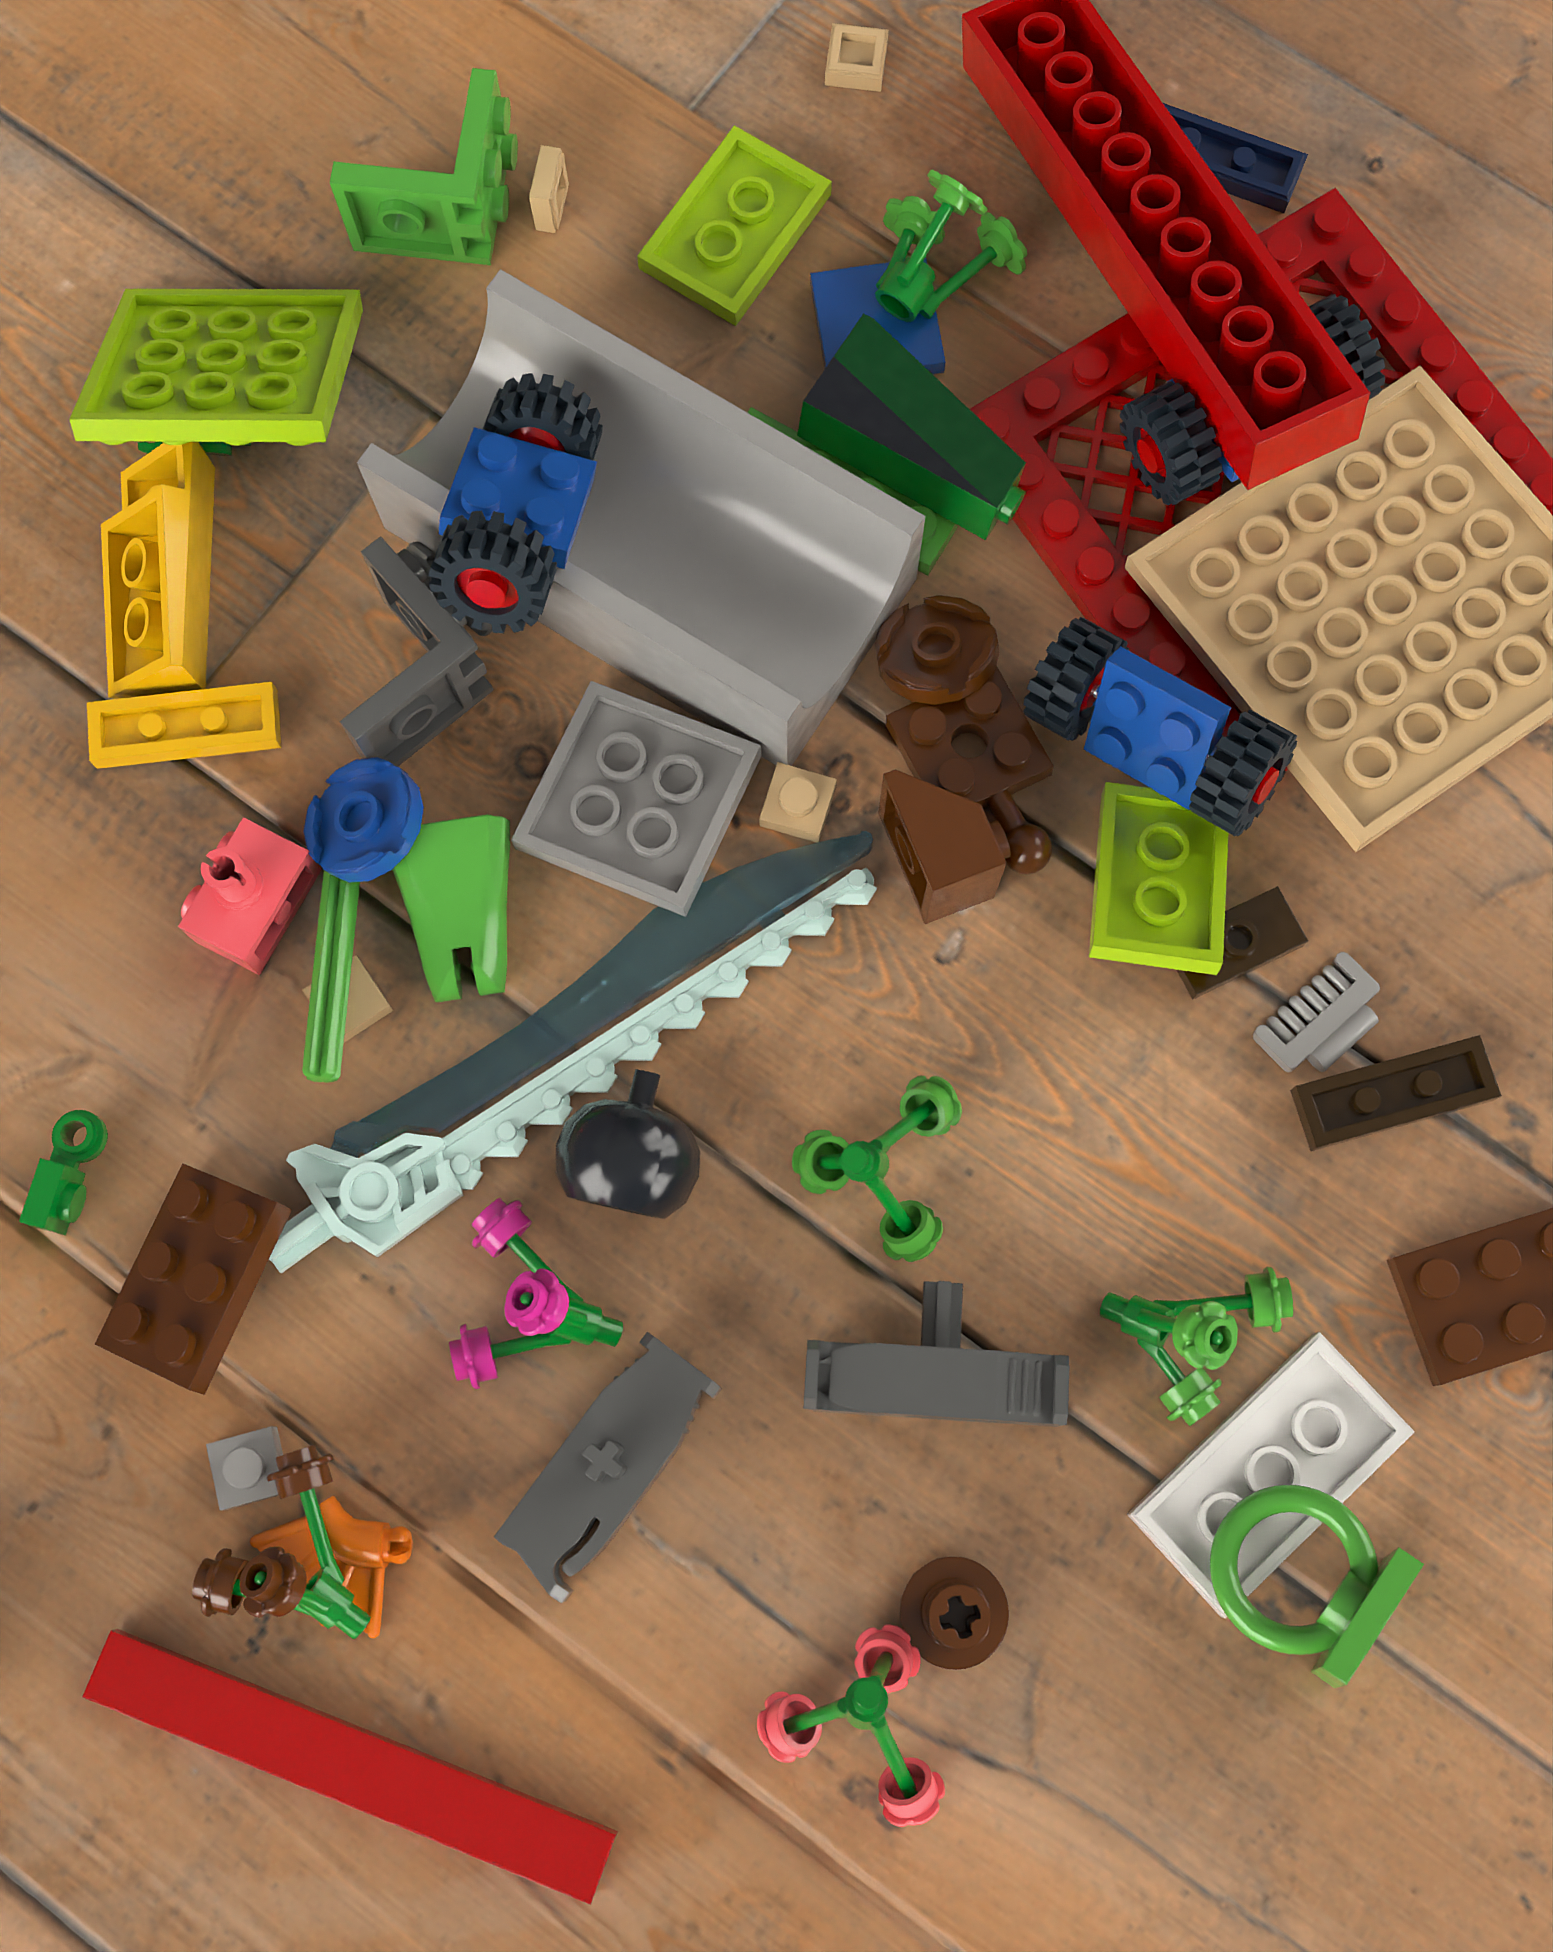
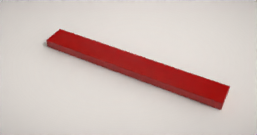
(351, 1765)

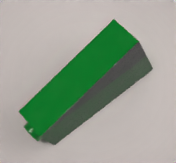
(910, 432)

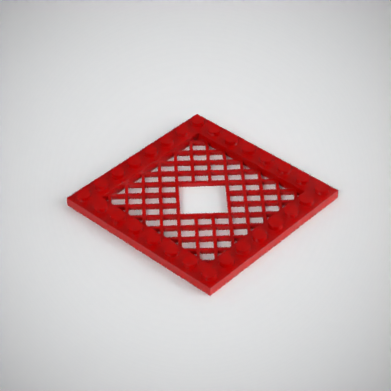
(1066, 534)

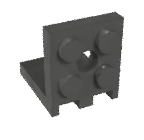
(433, 688)

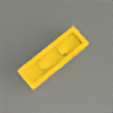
(183, 725)

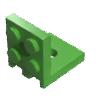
(435, 211)

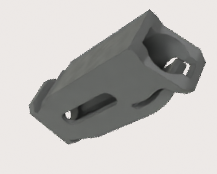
(938, 1376)
(606, 1465)

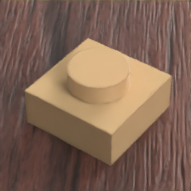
(798, 802)

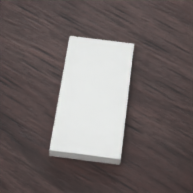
(1303, 1427)

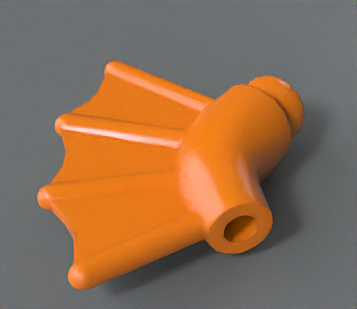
(358, 1547)

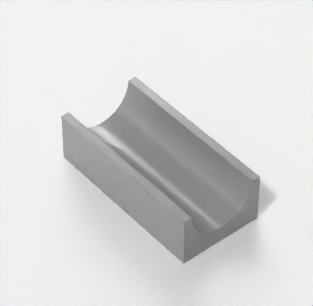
(708, 543)

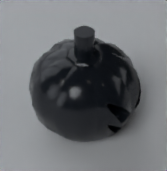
(628, 1154)

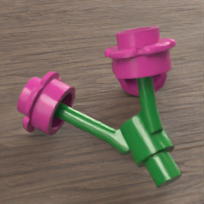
(535, 1303)

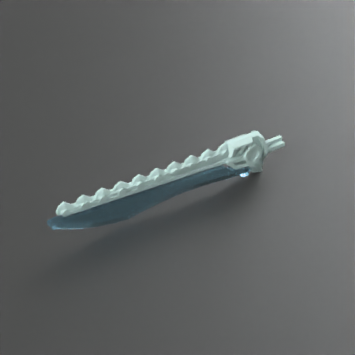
(417, 1176)

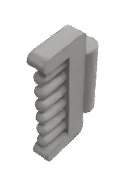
(1333, 1029)

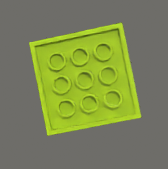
(220, 366)

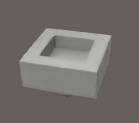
(242, 1467)

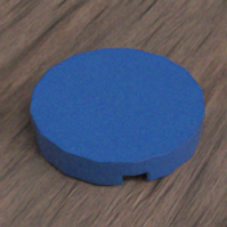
(364, 820)

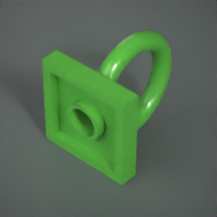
(1355, 1609)

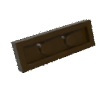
(1395, 1093)

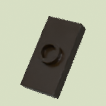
(1252, 938)

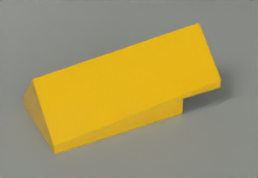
(159, 574)

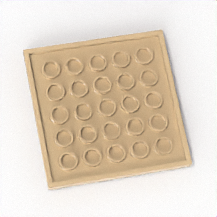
(1374, 607)

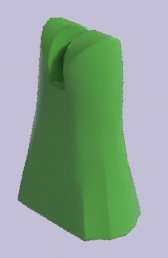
(458, 899)

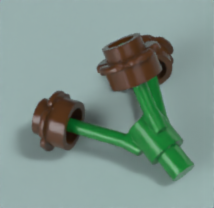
(275, 1580)

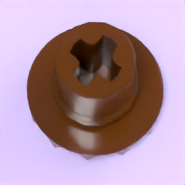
(954, 1612)

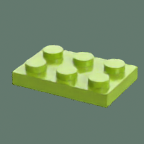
(734, 225)
(1158, 883)

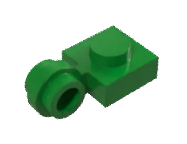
(57, 1187)

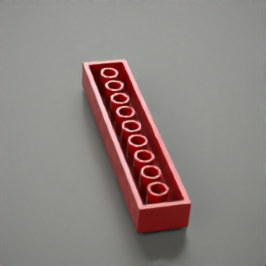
(1165, 235)

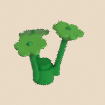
(907, 282)

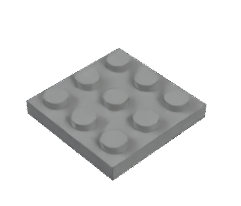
(637, 798)

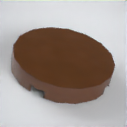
(937, 650)

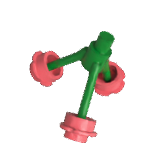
(884, 1664)

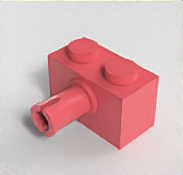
(248, 895)

